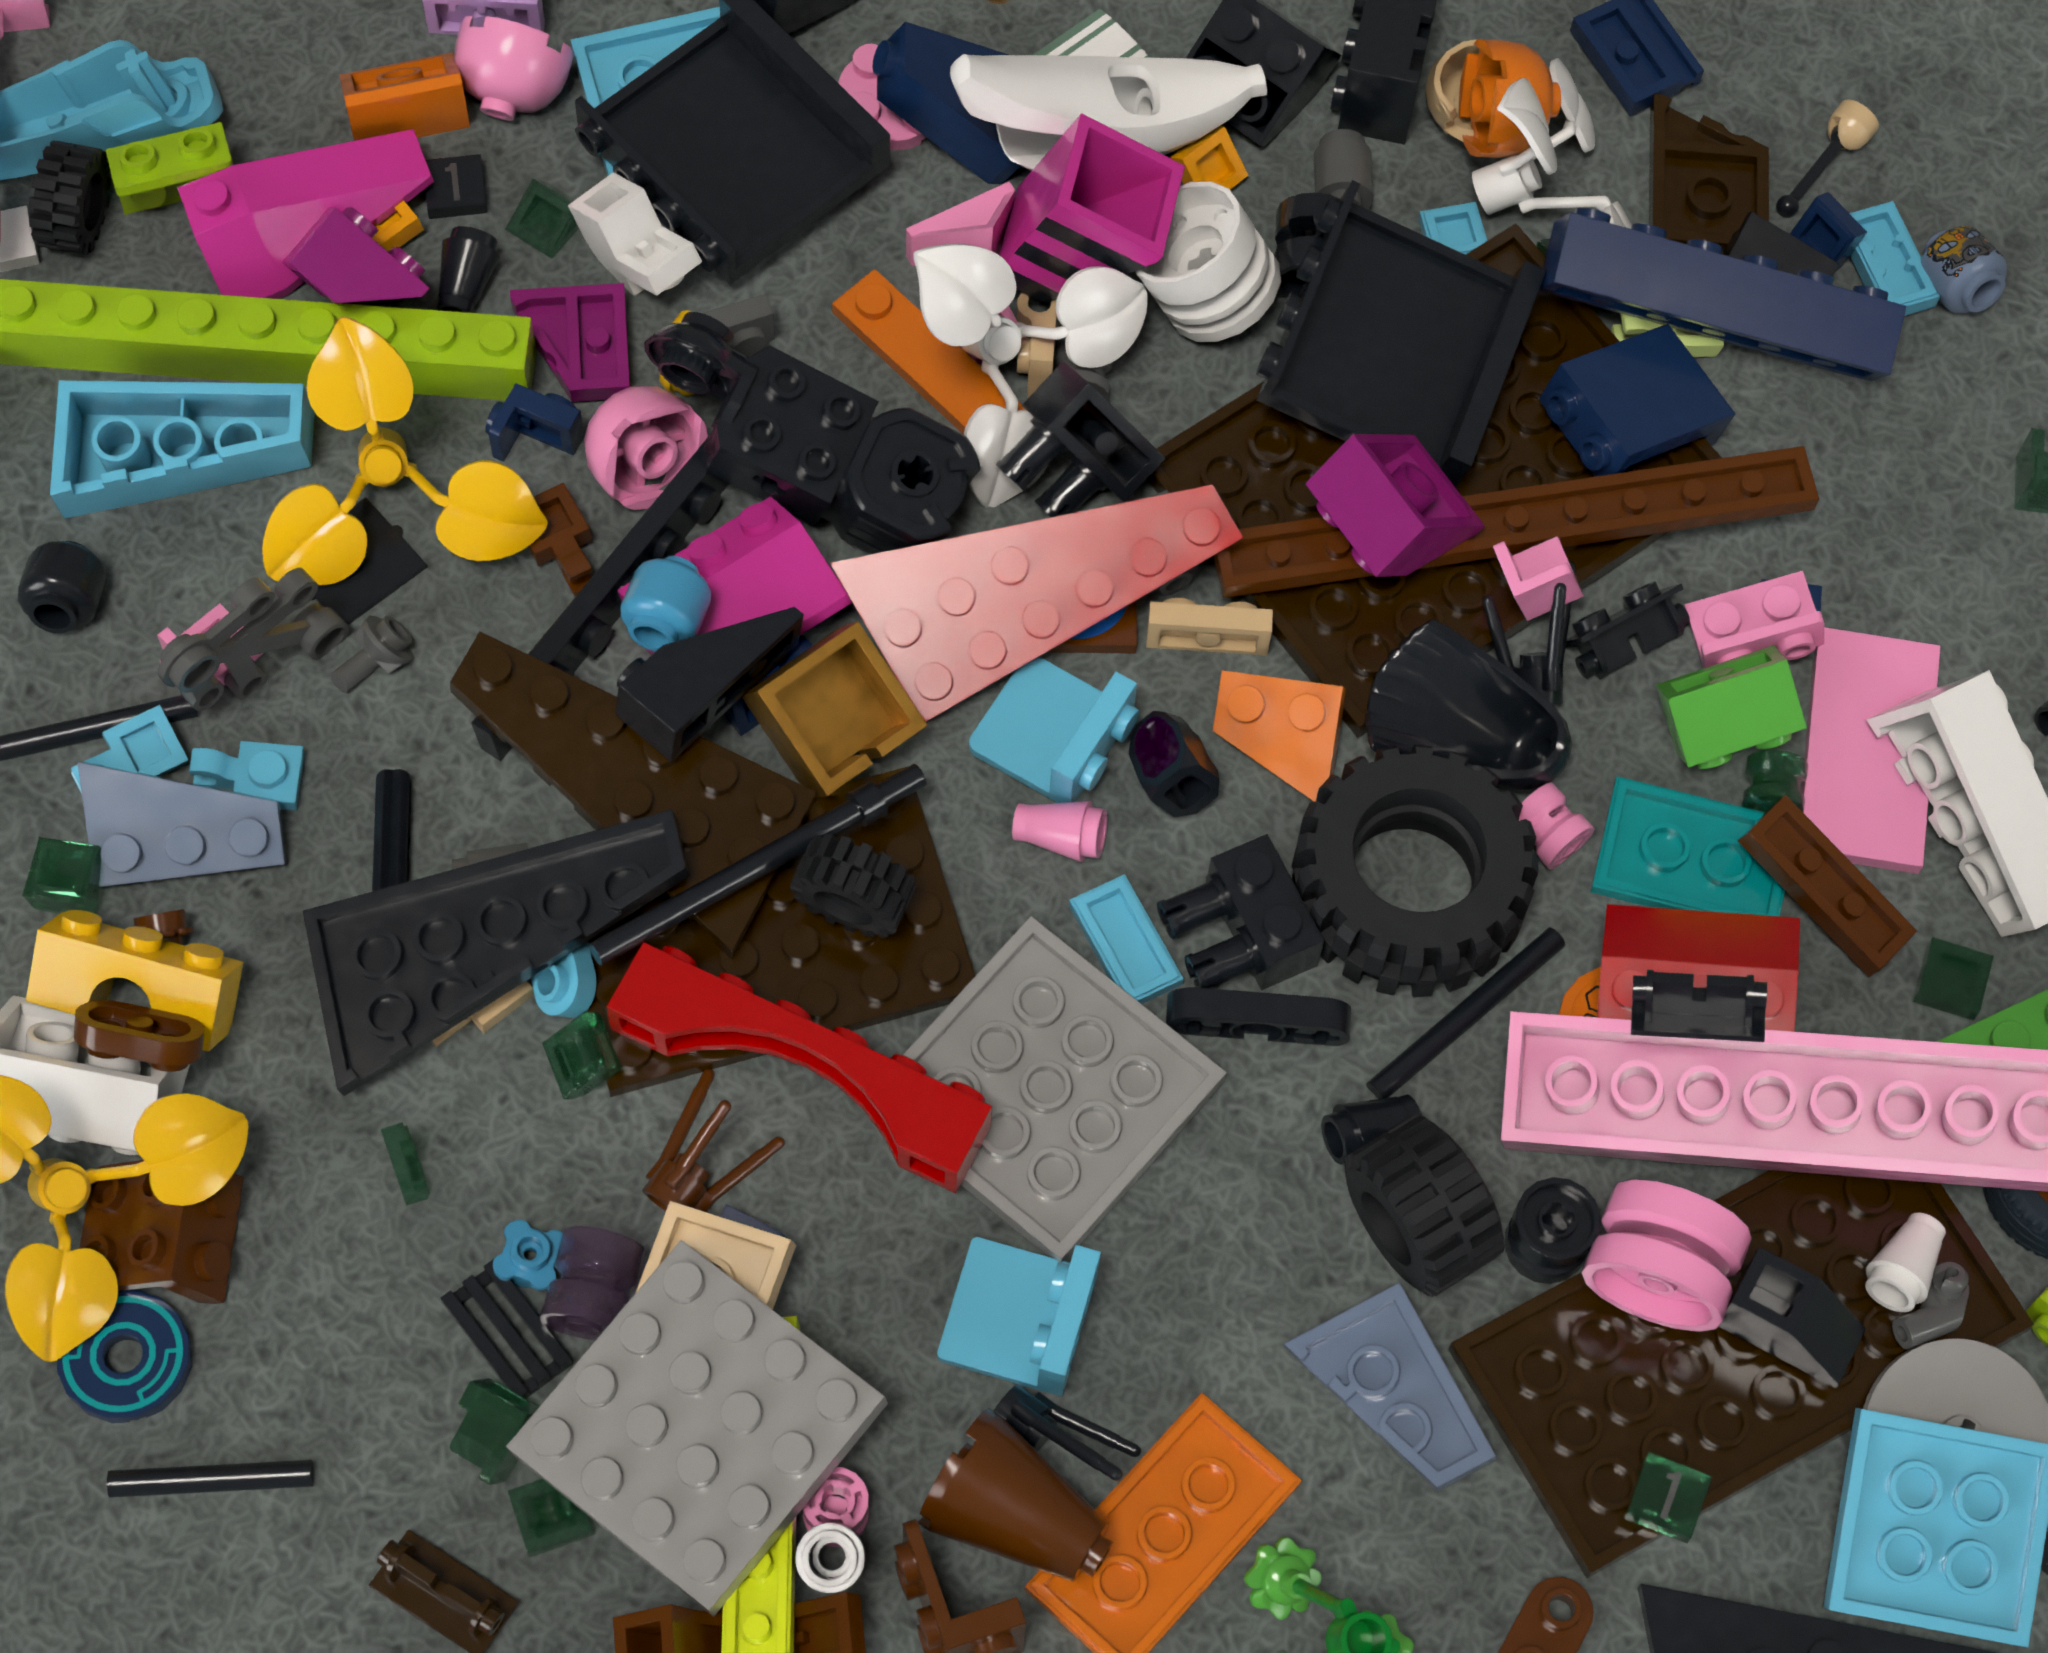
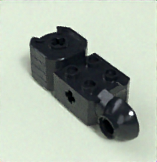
(815, 440)

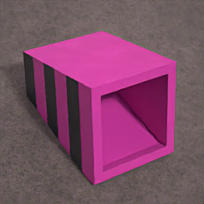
(1090, 205)

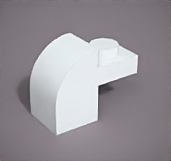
(629, 237)

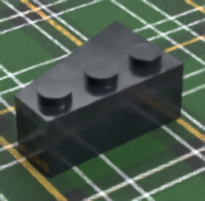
(1383, 67)

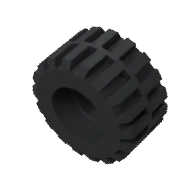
(1424, 1205)

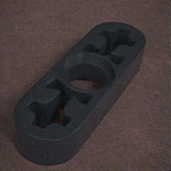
(1271, 1014)

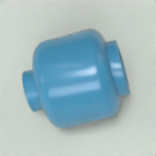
(665, 602)

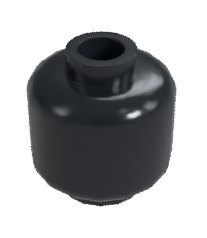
(61, 586)

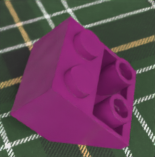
(349, 266)

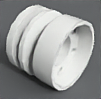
(1213, 268)

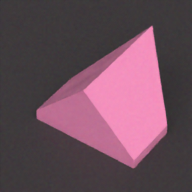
(973, 222)

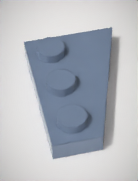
(175, 828)
(1398, 1385)

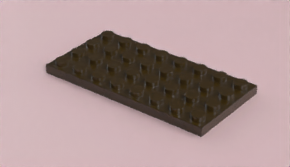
(1596, 1388)

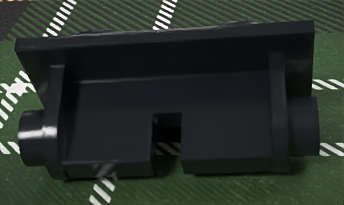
(1648, 617)
(1722, 1011)

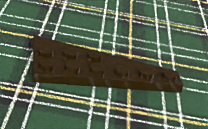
(615, 776)

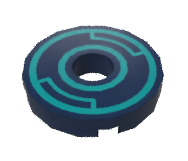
(151, 1383)

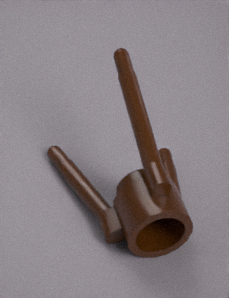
(679, 1176)

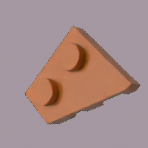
(1282, 725)

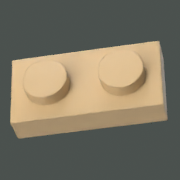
(1209, 628)

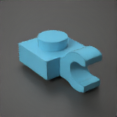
(140, 746)
(259, 771)

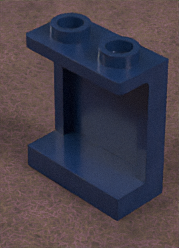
(1634, 401)

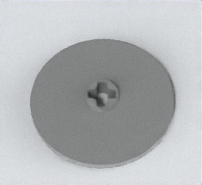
(1962, 1384)

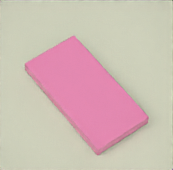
(1852, 775)

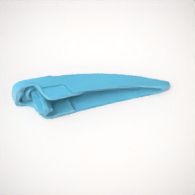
(103, 103)

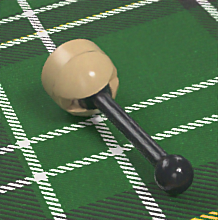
(1848, 128)

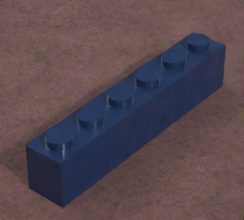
(1722, 295)

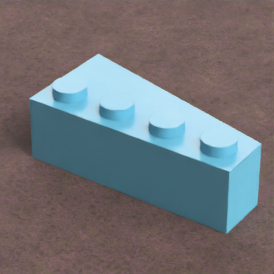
(172, 439)

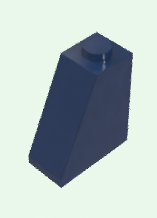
(918, 88)

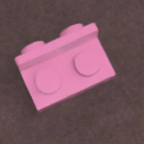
(1757, 617)

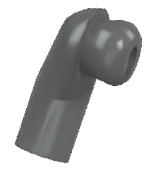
(1941, 1310)

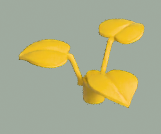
(366, 381)
(69, 1294)

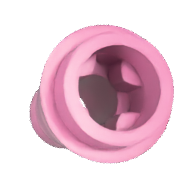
(1063, 828)

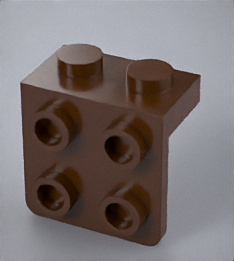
(163, 1243)
(987, 1630)

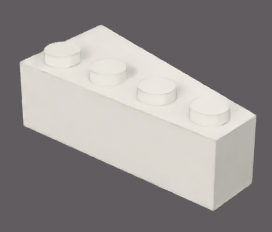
(1981, 793)

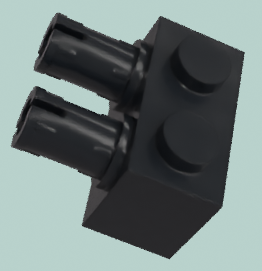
(1102, 445)
(1262, 910)

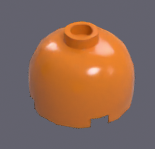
(1483, 85)

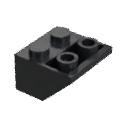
(1289, 55)

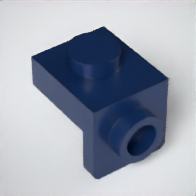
(536, 415)

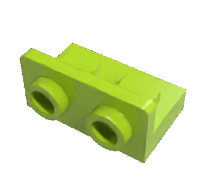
(152, 169)

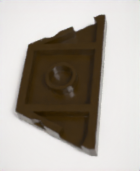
(1703, 176)

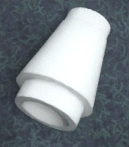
(1906, 1264)

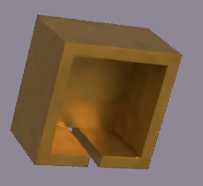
(832, 705)

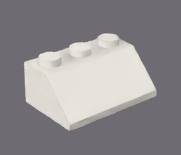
(85, 1094)

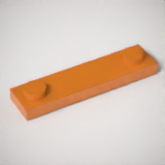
(901, 338)

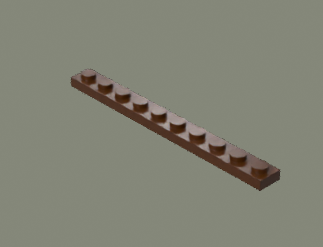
(1523, 517)

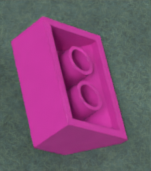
(762, 567)

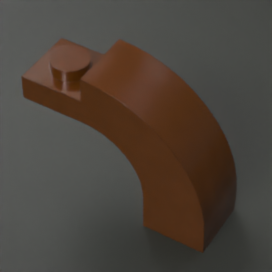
(820, 1626)

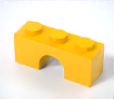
(82, 956)

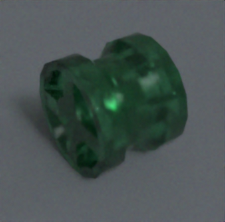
(1773, 776)

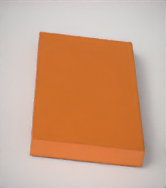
(1172, 1532)

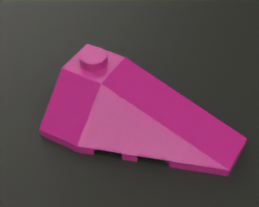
(262, 208)

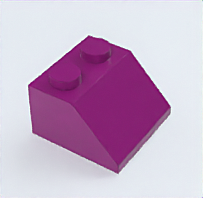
(1392, 503)

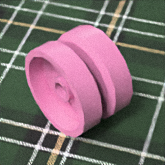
(1667, 1255)

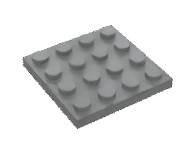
(1075, 1081)
(697, 1426)

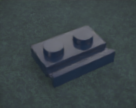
(1636, 51)

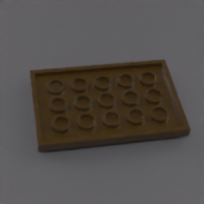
(809, 962)

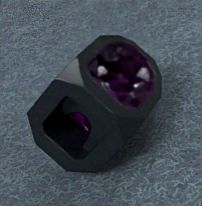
(1173, 764)

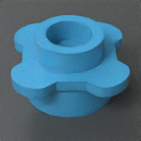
(521, 1271)

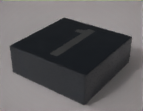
(456, 187)

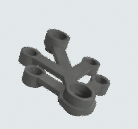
(194, 659)

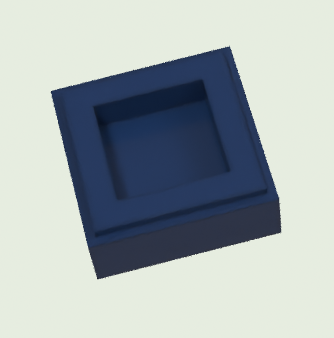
(1829, 229)

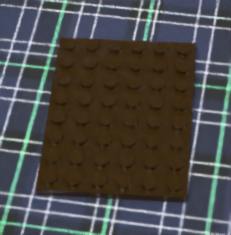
(1350, 626)

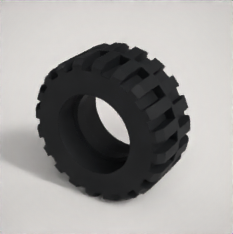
(1429, 797)

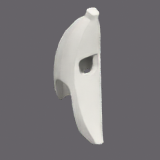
(1146, 99)

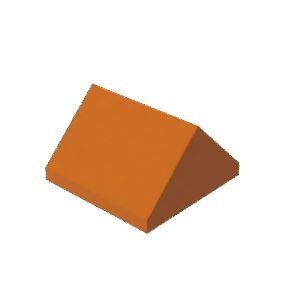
(406, 96)

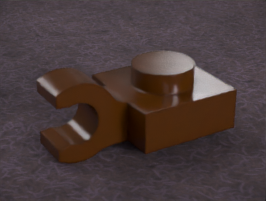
(563, 537)

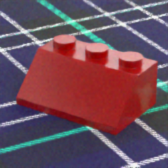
(1702, 946)

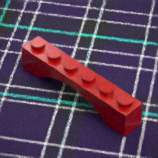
(684, 1009)

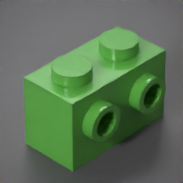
(1732, 708)

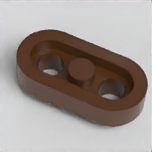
(138, 1033)
(1541, 1633)

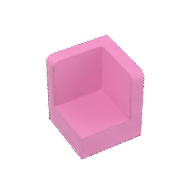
(1535, 573)

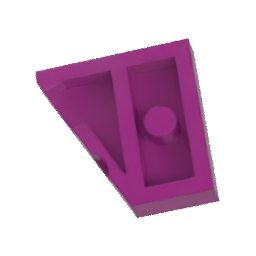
(580, 336)

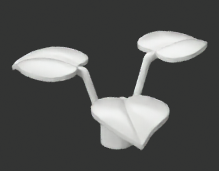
(1517, 176)
(960, 303)

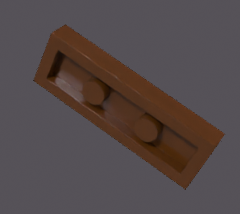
(1827, 886)

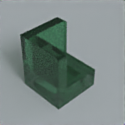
(2032, 474)
(490, 1424)

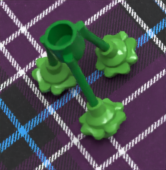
(1286, 1580)

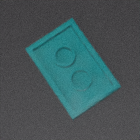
(1681, 853)

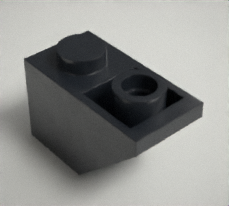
(1793, 1317)

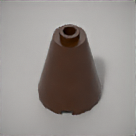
(1014, 1504)

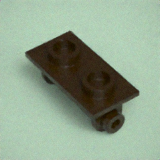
(442, 1593)

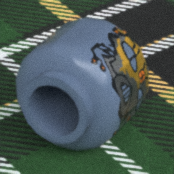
(1964, 269)

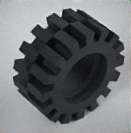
(69, 197)
(853, 885)

